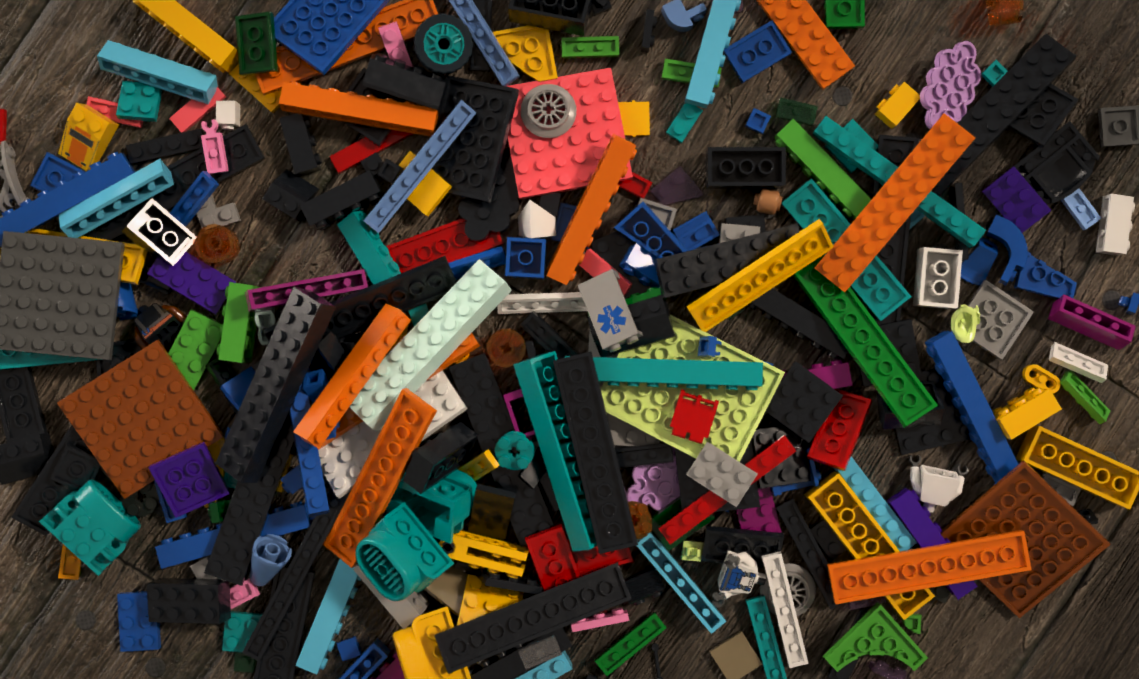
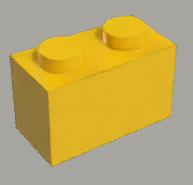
(897, 105)

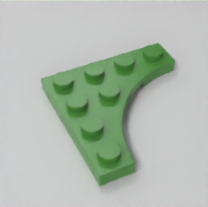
(875, 635)

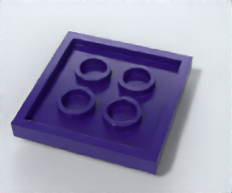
(189, 479)

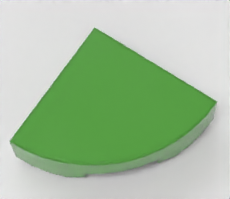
(913, 623)

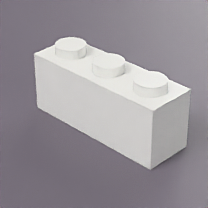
(1115, 224)

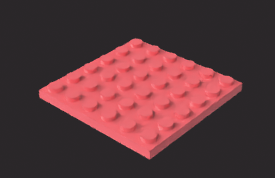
(570, 159)

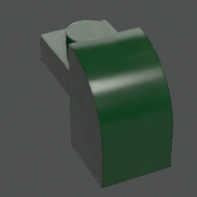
(218, 509)

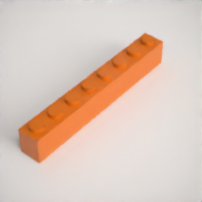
(358, 109)
(590, 209)
(352, 376)

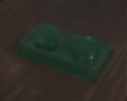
(799, 111)

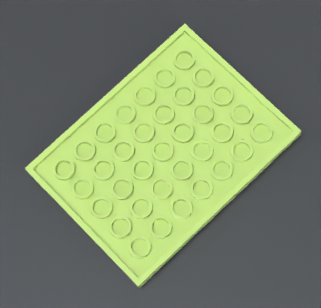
(653, 407)

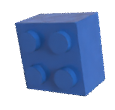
(525, 258)

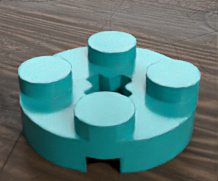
(522, 444)

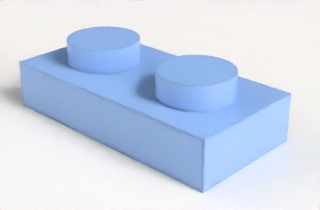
(1081, 209)

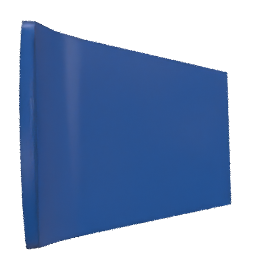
(979, 262)

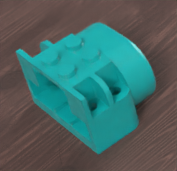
(441, 506)
(92, 525)
(401, 555)

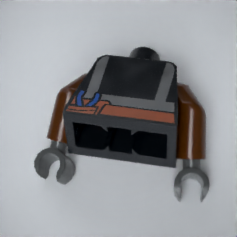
(156, 323)

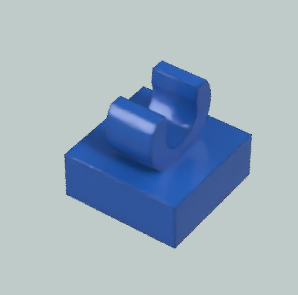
(1131, 303)
(707, 346)

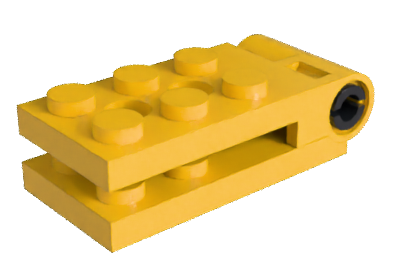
(461, 550)

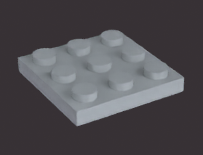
(1000, 319)

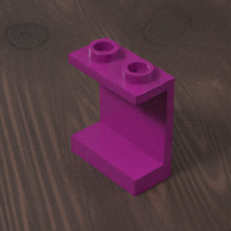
(508, 397)

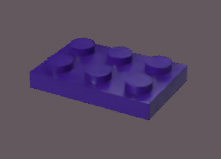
(1016, 199)

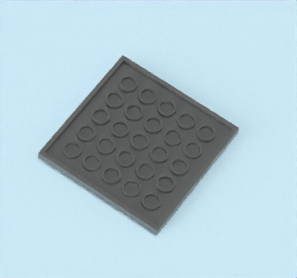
(59, 294)

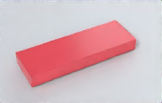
(109, 110)
(194, 111)
(596, 265)

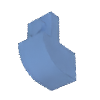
(679, 18)

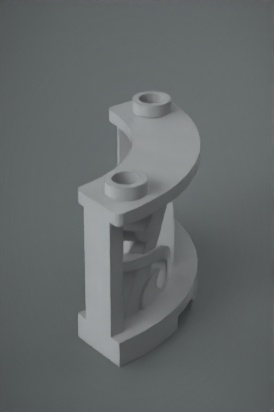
(10, 178)

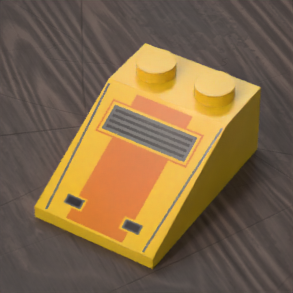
(86, 136)

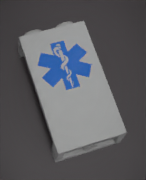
(609, 311)

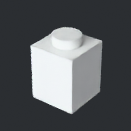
(228, 114)

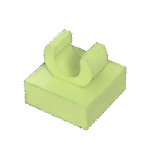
(692, 550)

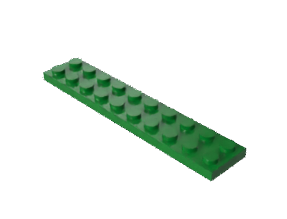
(867, 345)

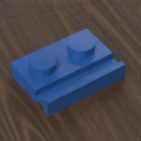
(696, 231)

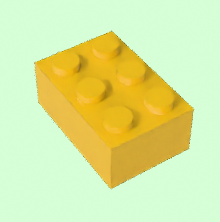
(1026, 411)

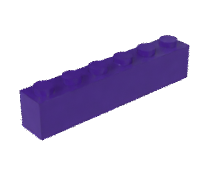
(923, 530)

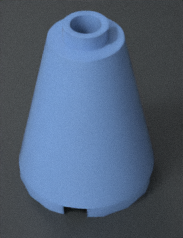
(268, 558)

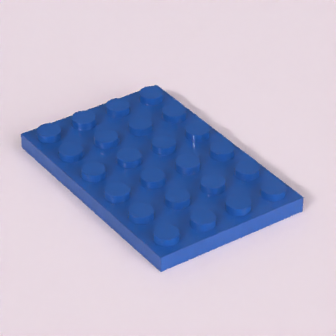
(323, 28)

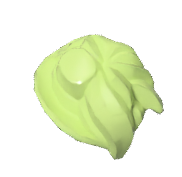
(964, 323)

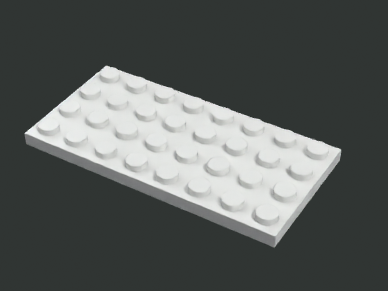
(347, 454)

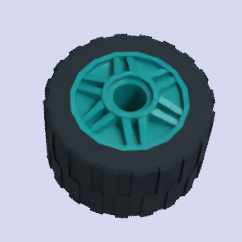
(458, 39)

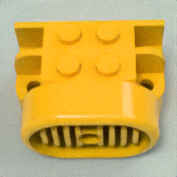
(419, 651)

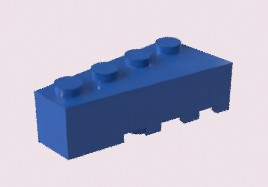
(650, 232)

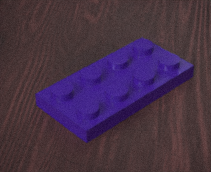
(193, 280)

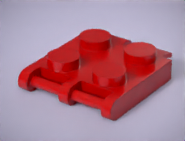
(693, 417)

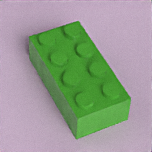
(239, 326)

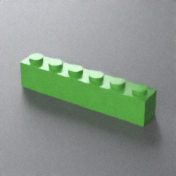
(822, 169)

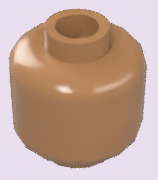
(768, 201)

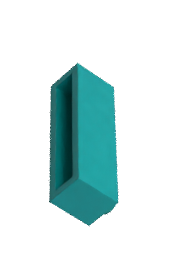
(368, 247)

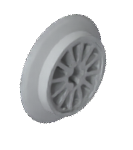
(544, 130)
(804, 577)

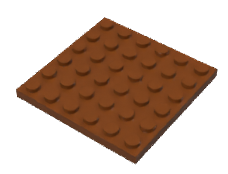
(139, 417)
(1055, 535)

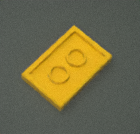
(429, 190)

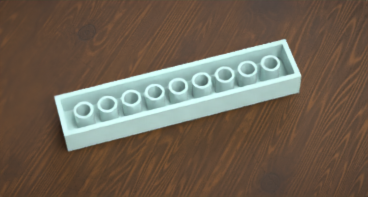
(430, 342)

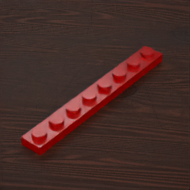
(710, 502)

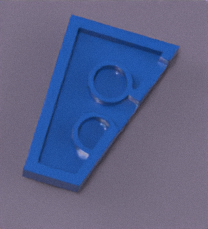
(1044, 280)

